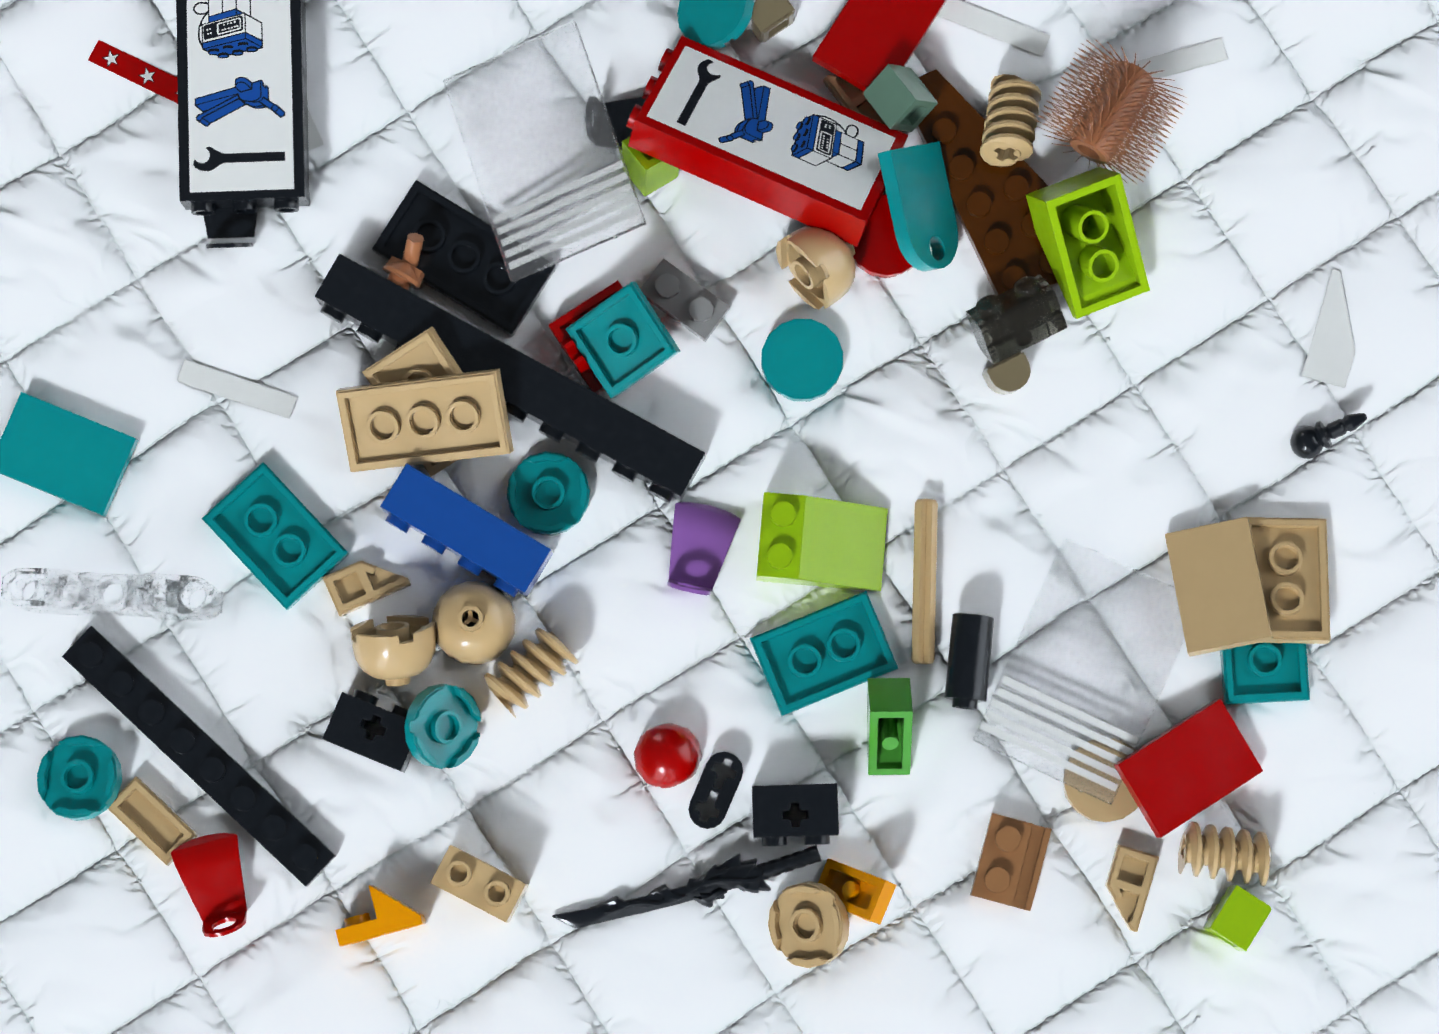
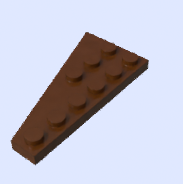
(985, 197)

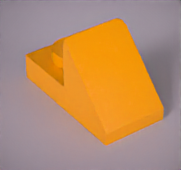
(859, 891)
(391, 917)

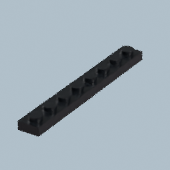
(199, 756)

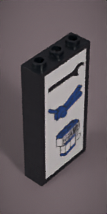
(242, 105)

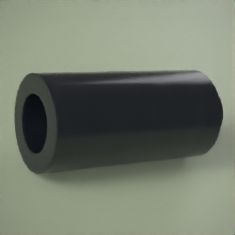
(969, 660)

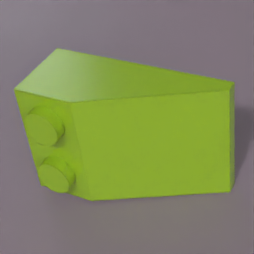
(1089, 240)
(821, 542)

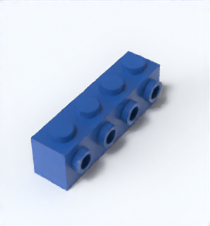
(465, 530)

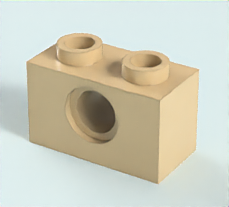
(479, 883)

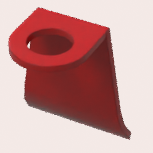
(214, 881)

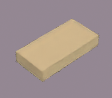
(151, 820)

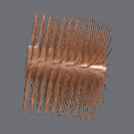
(1112, 111)

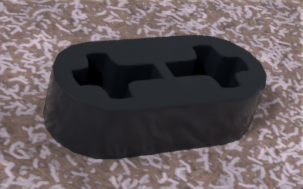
(706, 784)

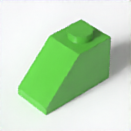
(889, 726)

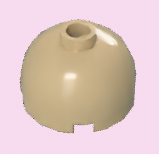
(819, 263)
(490, 634)
(394, 648)

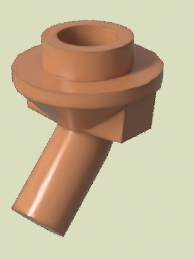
(405, 271)

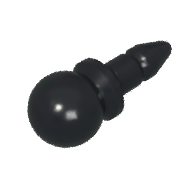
(1309, 440)

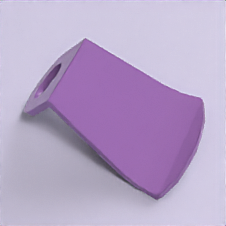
(699, 546)

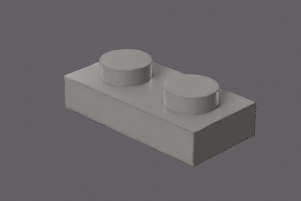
(684, 300)

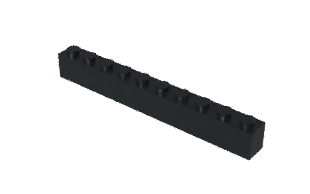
(529, 387)

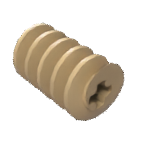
(1010, 121)
(529, 670)
(1225, 852)

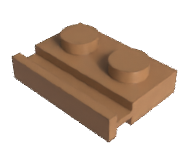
(1010, 862)

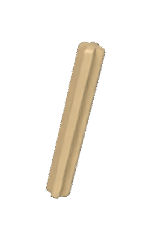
(924, 581)

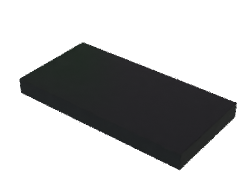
(461, 258)

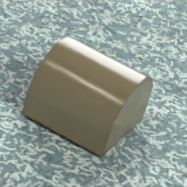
(771, 18)
(1008, 374)

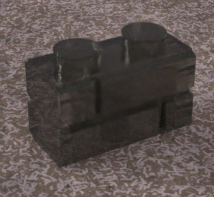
(1016, 318)

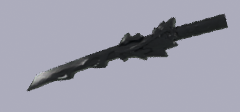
(704, 889)

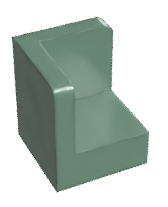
(900, 98)

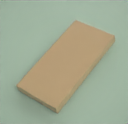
(425, 420)

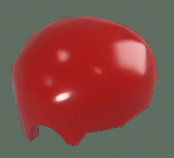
(667, 755)

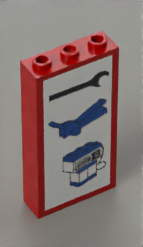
(763, 139)

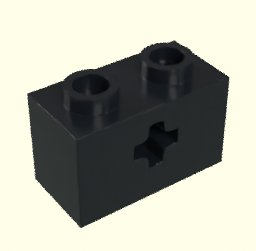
(348, 730)
(773, 800)

